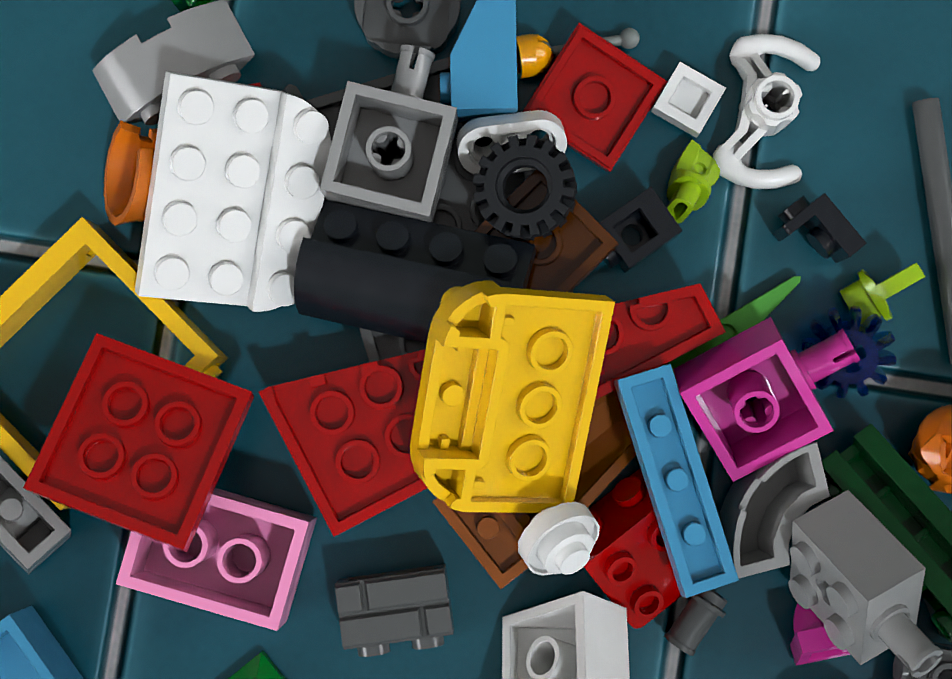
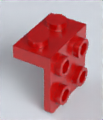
(631, 554)

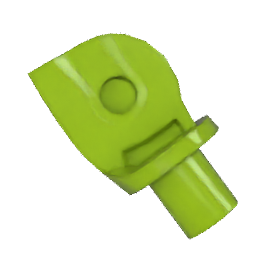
(691, 181)
(873, 296)

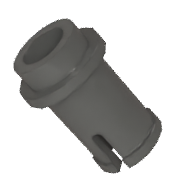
(696, 621)

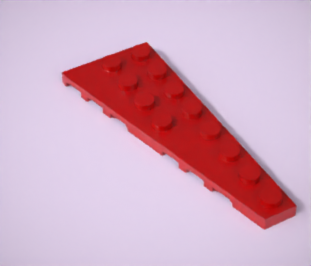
(356, 423)

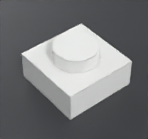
(688, 99)

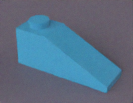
(484, 63)

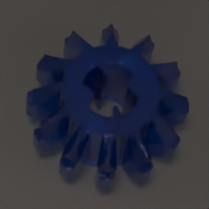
(870, 354)

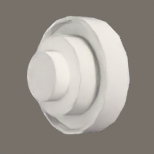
(559, 539)

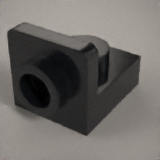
(828, 228)

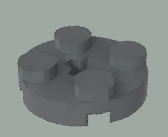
(388, 30)

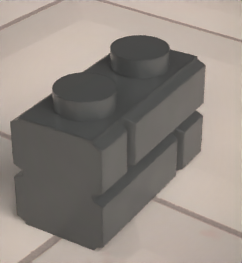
(395, 609)

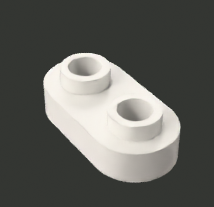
(503, 126)

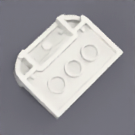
(230, 193)

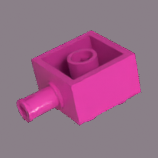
(760, 365)

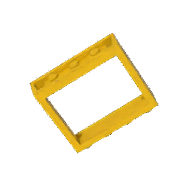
(50, 275)

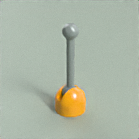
(536, 53)

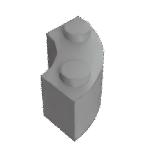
(200, 43)
(762, 509)

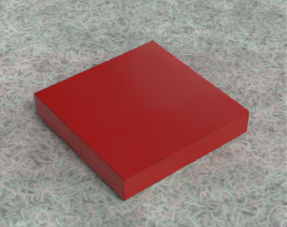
(596, 96)

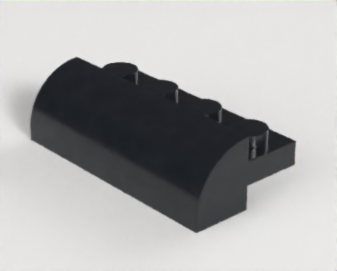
(394, 269)

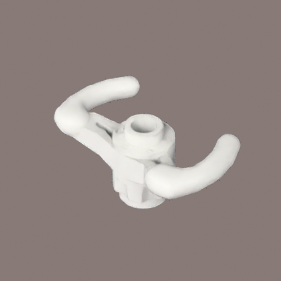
(753, 116)

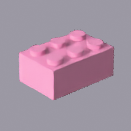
(237, 565)

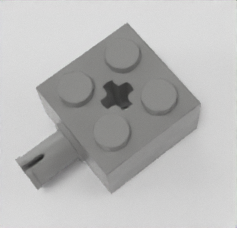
(375, 121)
(860, 583)

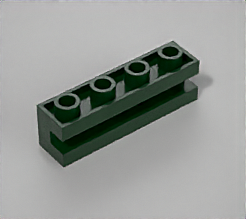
(904, 506)

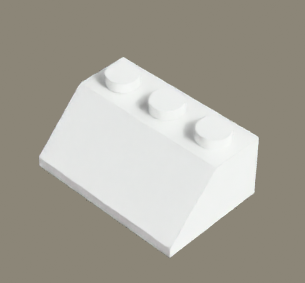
(567, 640)

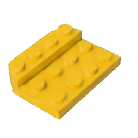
(508, 396)

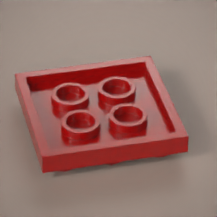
(140, 442)

